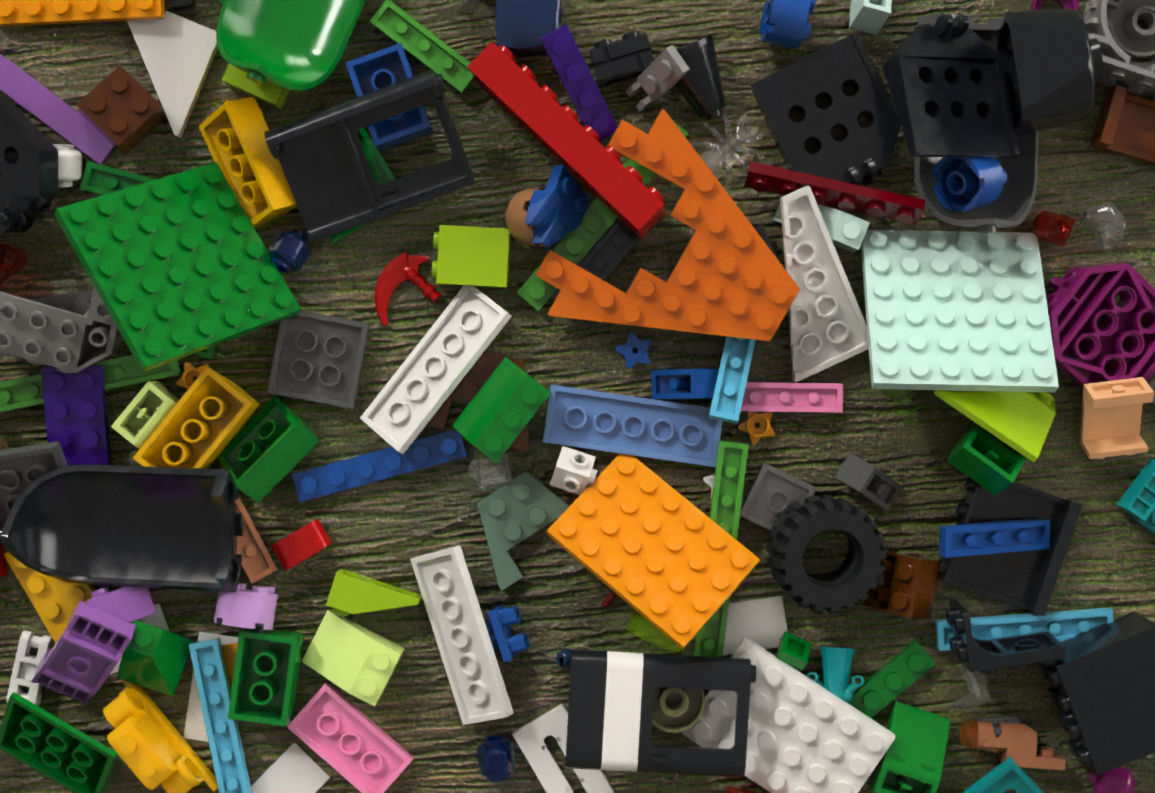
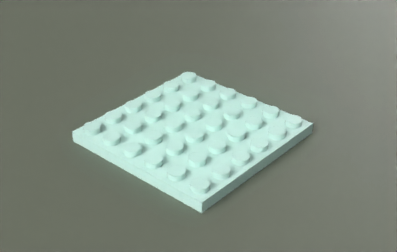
(957, 311)

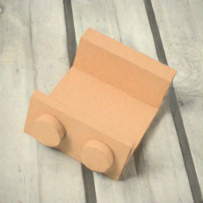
(1113, 417)

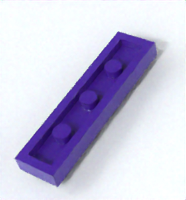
(578, 81)

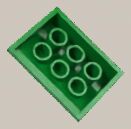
(56, 748)

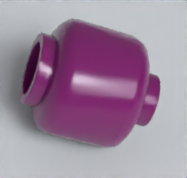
(1113, 781)

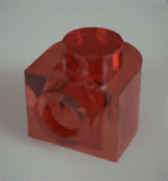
(1052, 227)

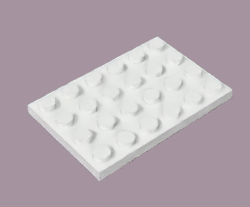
(796, 730)

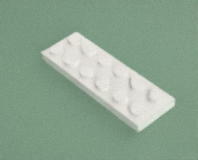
(435, 367)
(461, 635)

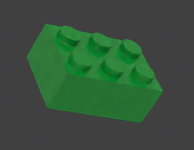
(266, 676)

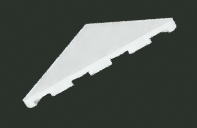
(177, 60)

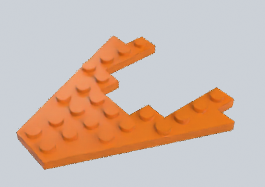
(725, 276)

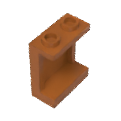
(1126, 126)

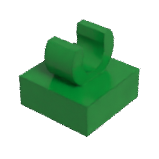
(793, 650)

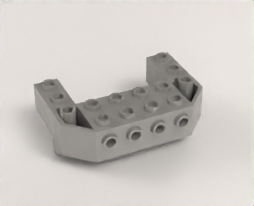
(56, 335)

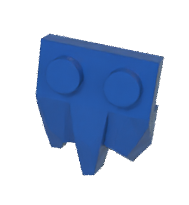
(556, 208)

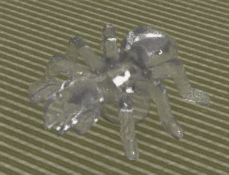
(725, 150)

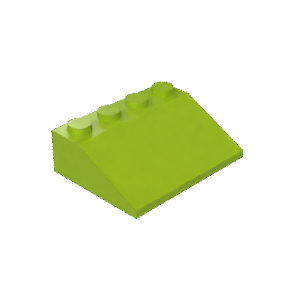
(1013, 417)

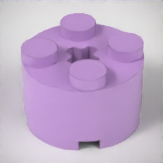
(247, 607)

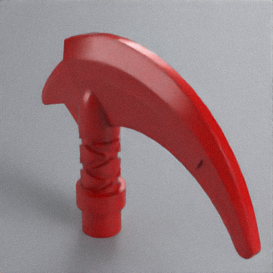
(396, 272)

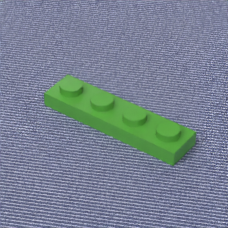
(423, 45)

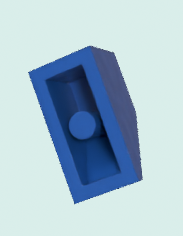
(683, 383)

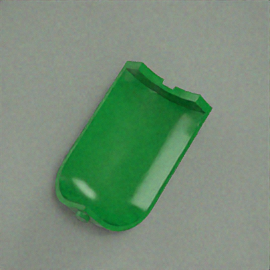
(286, 40)

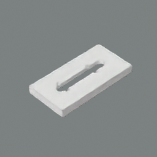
(531, 742)

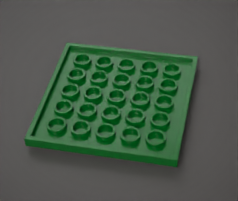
(177, 264)

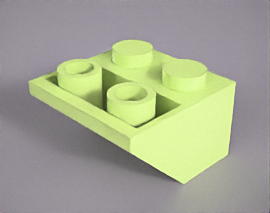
(145, 413)

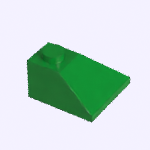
(154, 658)

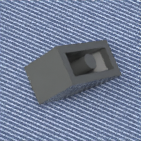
(868, 481)

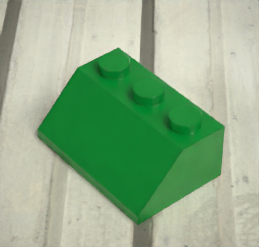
(501, 409)
(267, 448)

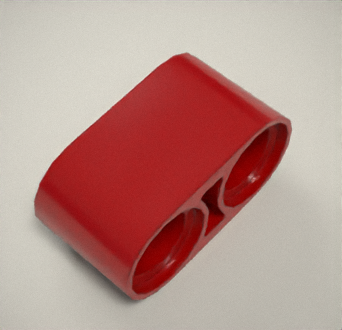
(301, 544)

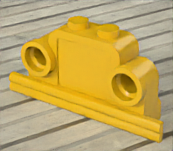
(153, 744)

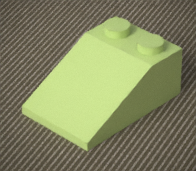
(353, 657)

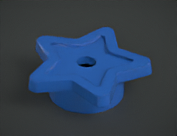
(630, 357)

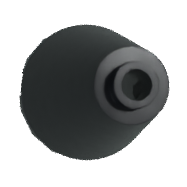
(702, 83)

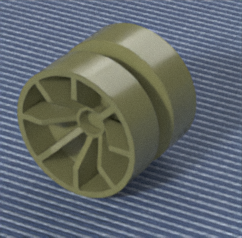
(677, 708)

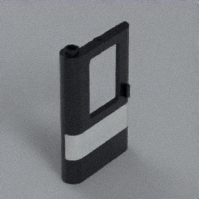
(614, 711)

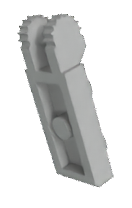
(659, 77)

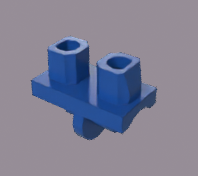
(501, 633)

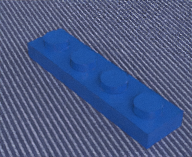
(994, 537)

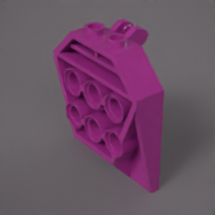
(1073, 315)

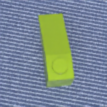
(362, 594)

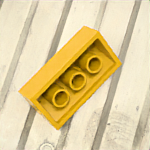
(241, 151)
(198, 424)

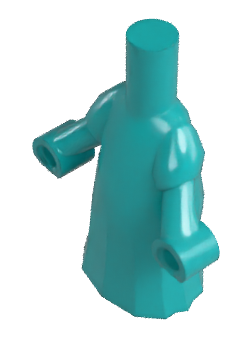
(836, 672)

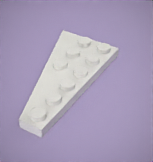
(825, 314)

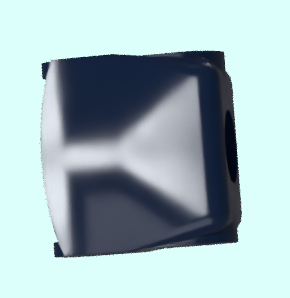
(523, 22)

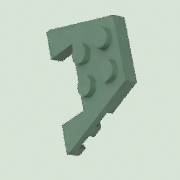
(514, 515)

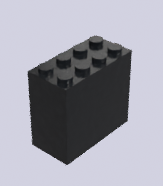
(1107, 692)

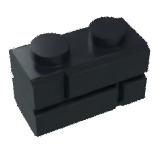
(621, 59)

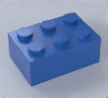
(379, 71)

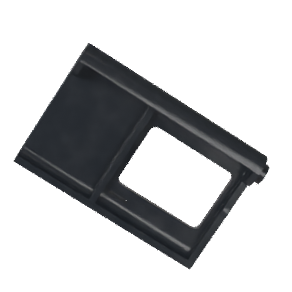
(331, 170)

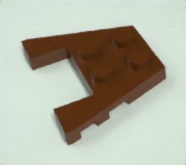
(469, 388)

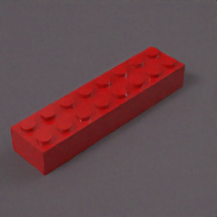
(565, 138)

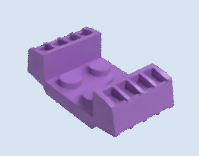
(84, 653)

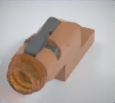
(1010, 739)

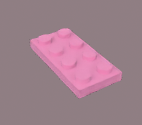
(350, 741)

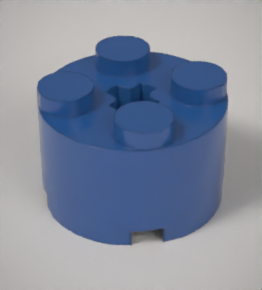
(785, 22)
(968, 182)

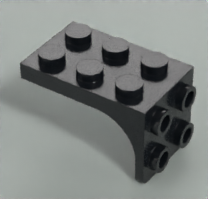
(1000, 652)

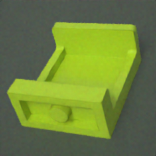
(472, 256)

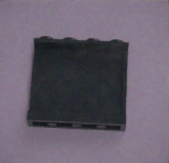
(1013, 577)

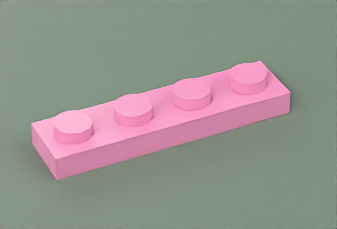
(793, 397)

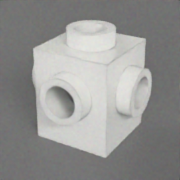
(573, 471)

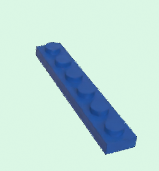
(378, 465)

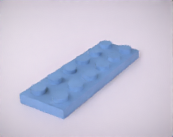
(631, 426)

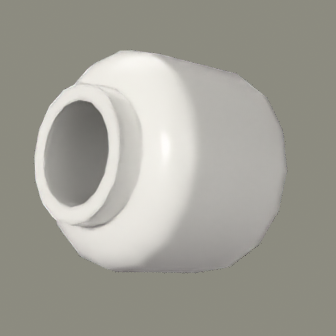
(69, 165)

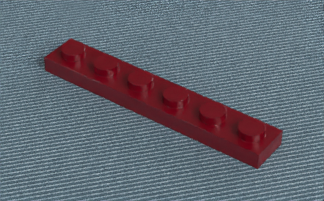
(836, 193)

